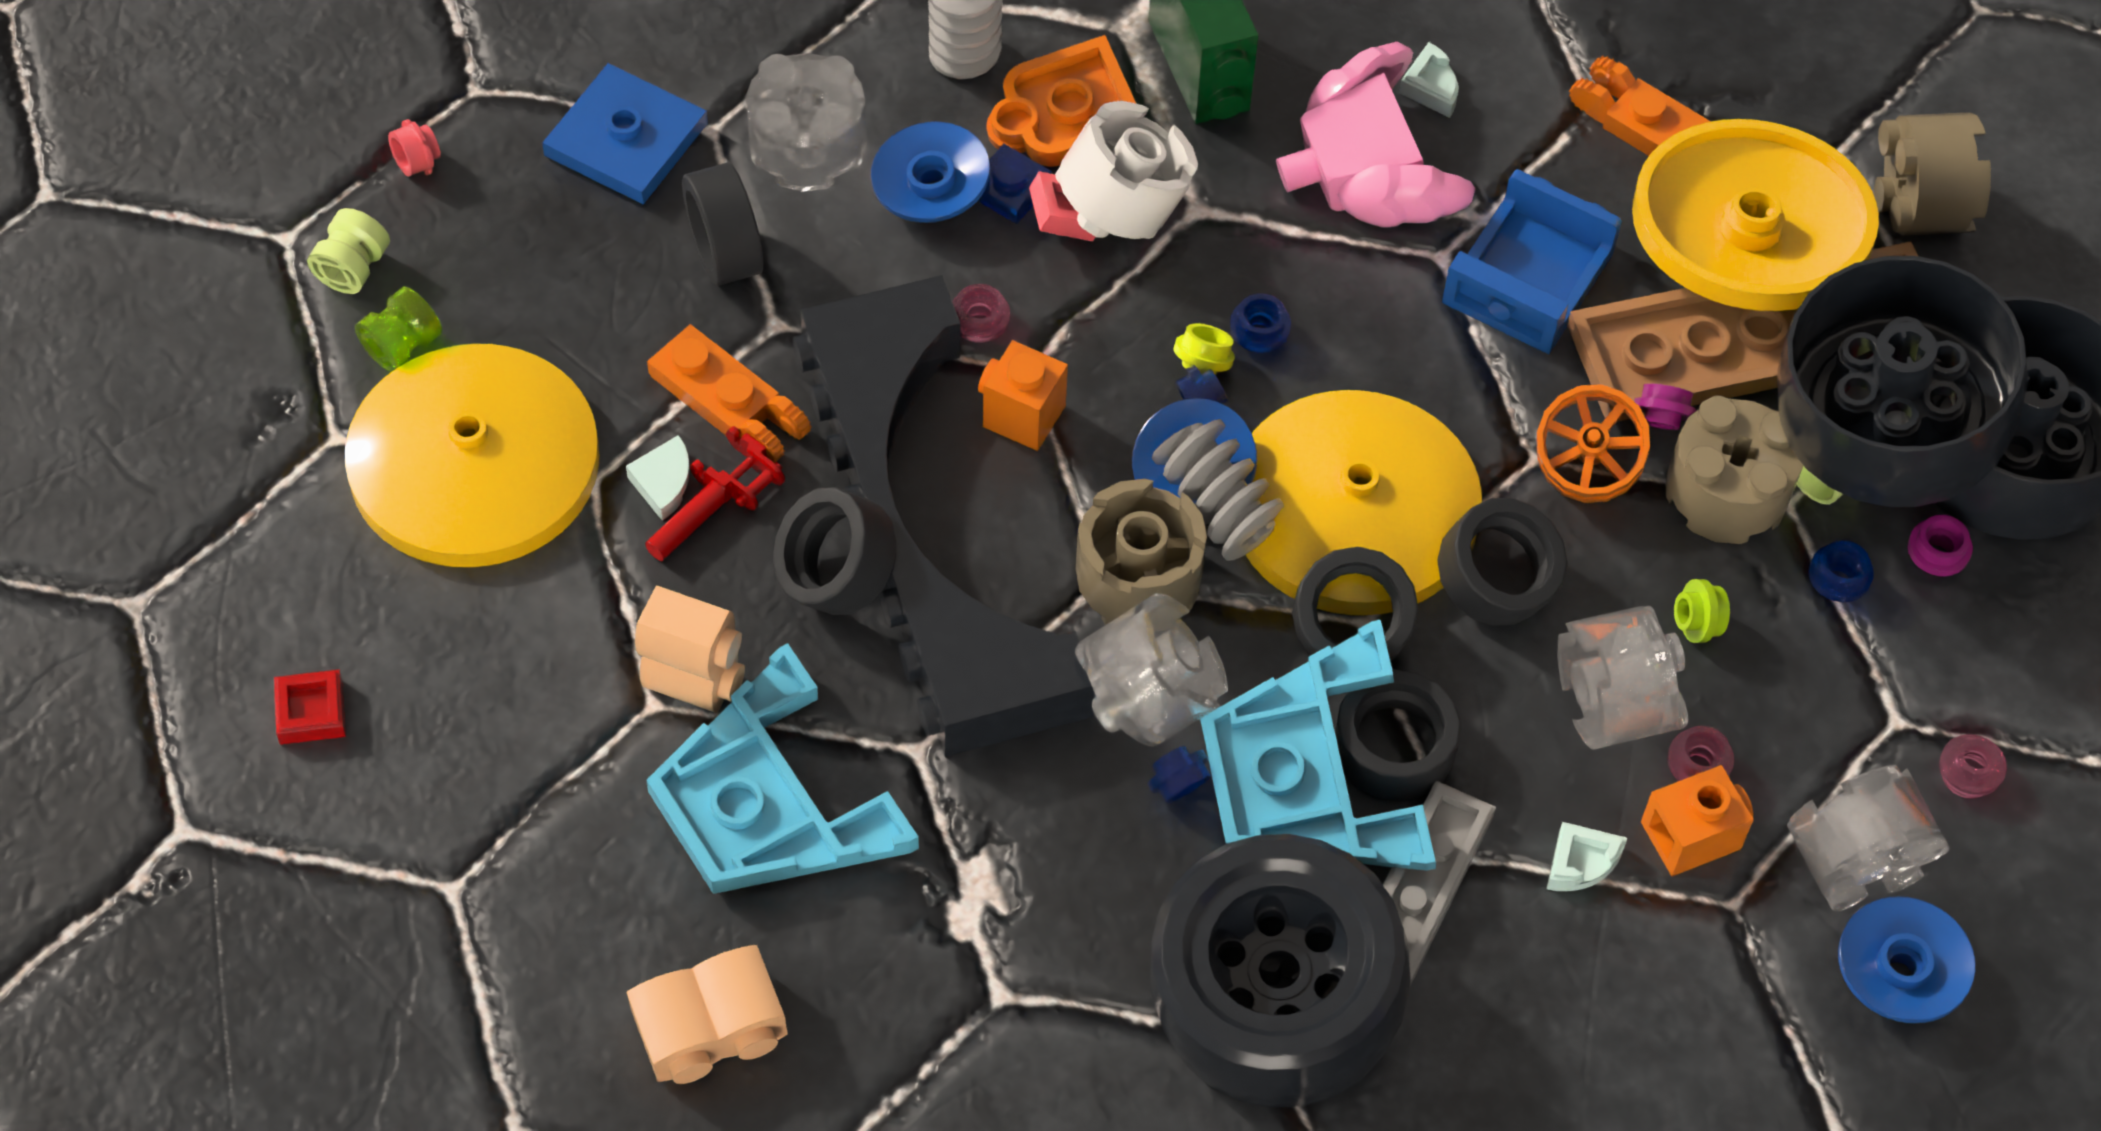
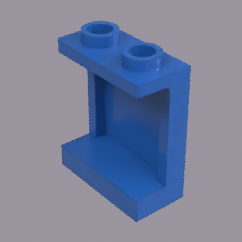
(1533, 261)

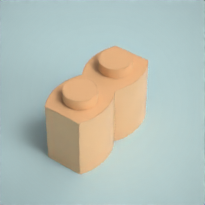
(688, 649)
(708, 1015)

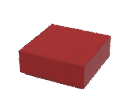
(309, 707)

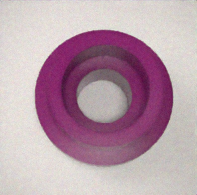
(1665, 405)
(1943, 532)

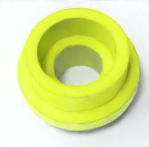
(1205, 348)

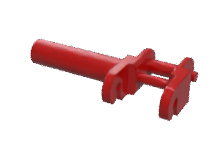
(718, 489)

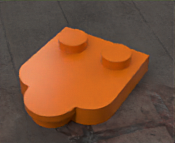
(1055, 98)

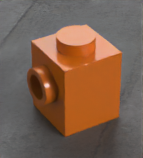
(1023, 394)
(1698, 820)

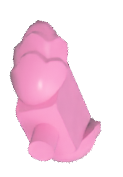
(1365, 150)

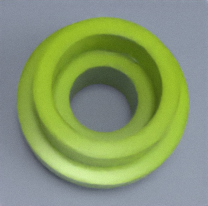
(1702, 611)

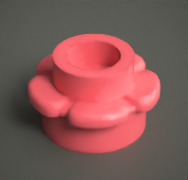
(414, 148)

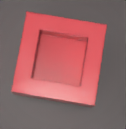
(1054, 210)

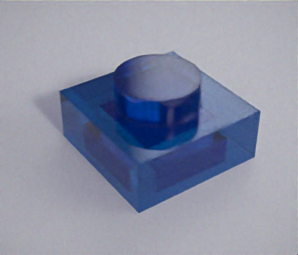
(1010, 183)

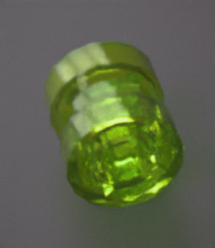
(398, 329)

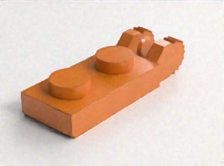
(1641, 114)
(725, 390)

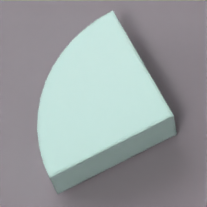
(1431, 81)
(662, 476)
(1583, 857)

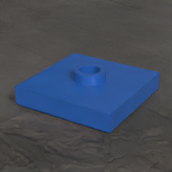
(625, 133)

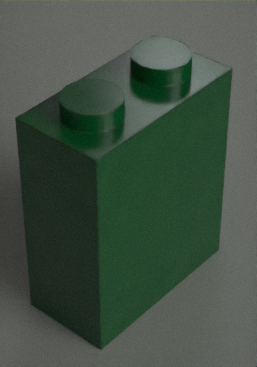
(1209, 53)

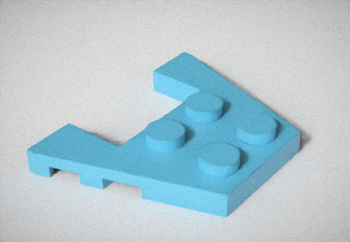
(1282, 766)
(746, 809)

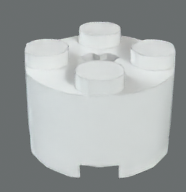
(1126, 172)

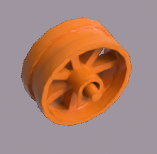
(1593, 443)

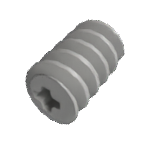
(964, 36)
(1219, 487)

